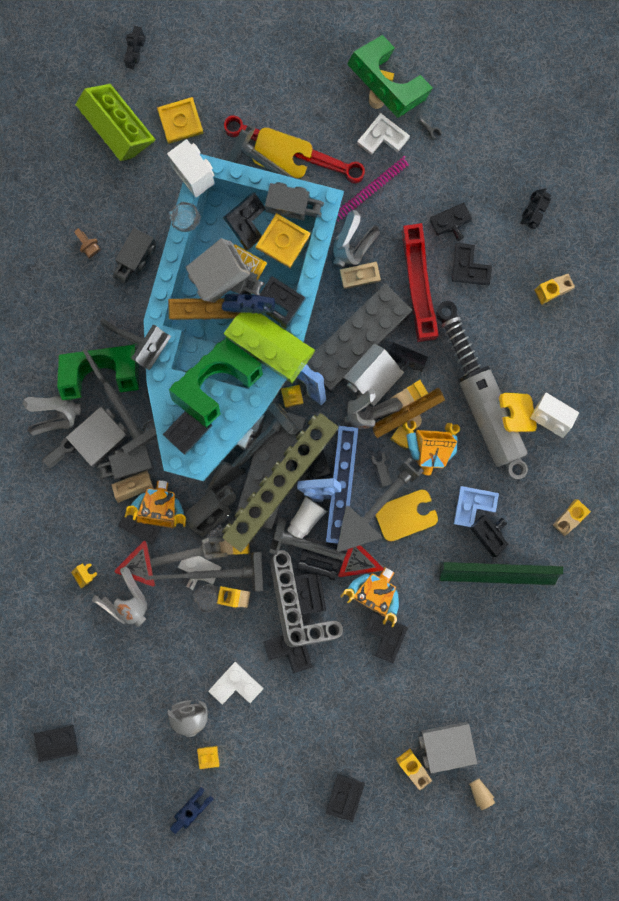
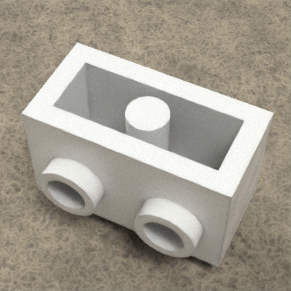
(554, 415)

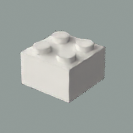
(191, 168)

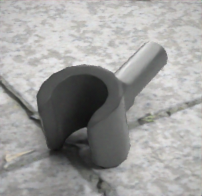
(430, 129)

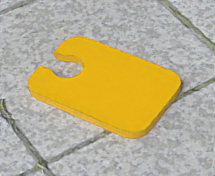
(280, 150)
(521, 410)
(400, 516)

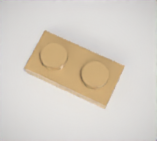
(360, 275)
(132, 486)

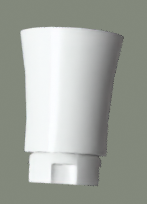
(305, 518)

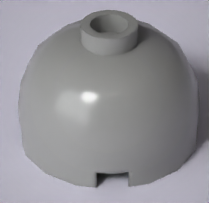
(187, 718)

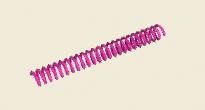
(373, 187)

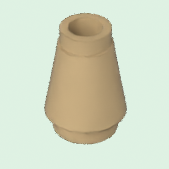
(481, 794)

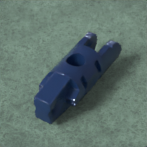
(248, 303)
(183, 818)

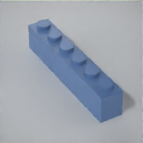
(344, 475)

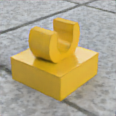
(292, 396)
(82, 576)
(208, 757)

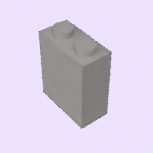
(217, 270)
(373, 372)
(98, 436)
(448, 747)

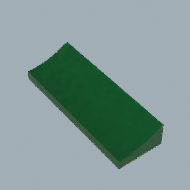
(499, 573)

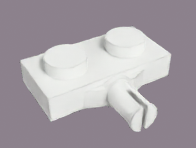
(198, 564)

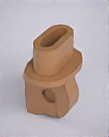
(89, 246)

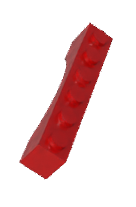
(419, 287)

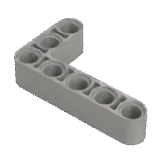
(294, 608)

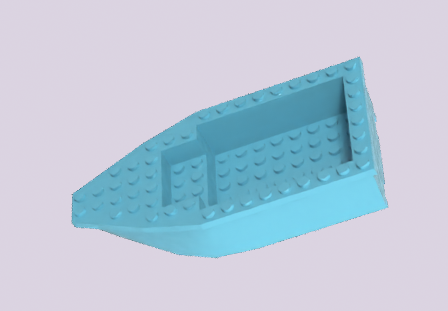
(193, 339)

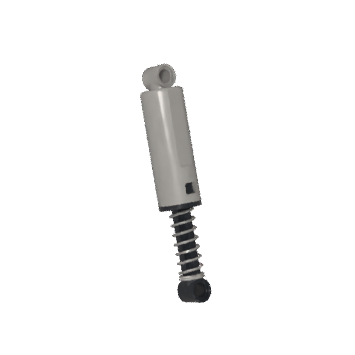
(483, 398)

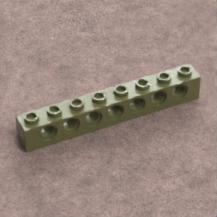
(327, 430)

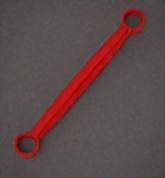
(316, 157)

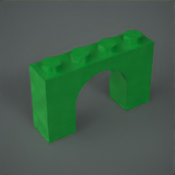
(397, 97)
(224, 358)
(75, 366)

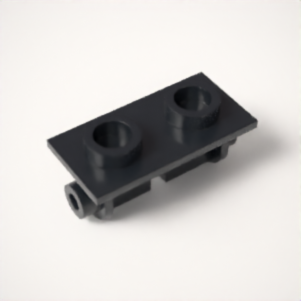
(539, 200)

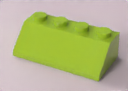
(114, 121)
(269, 344)

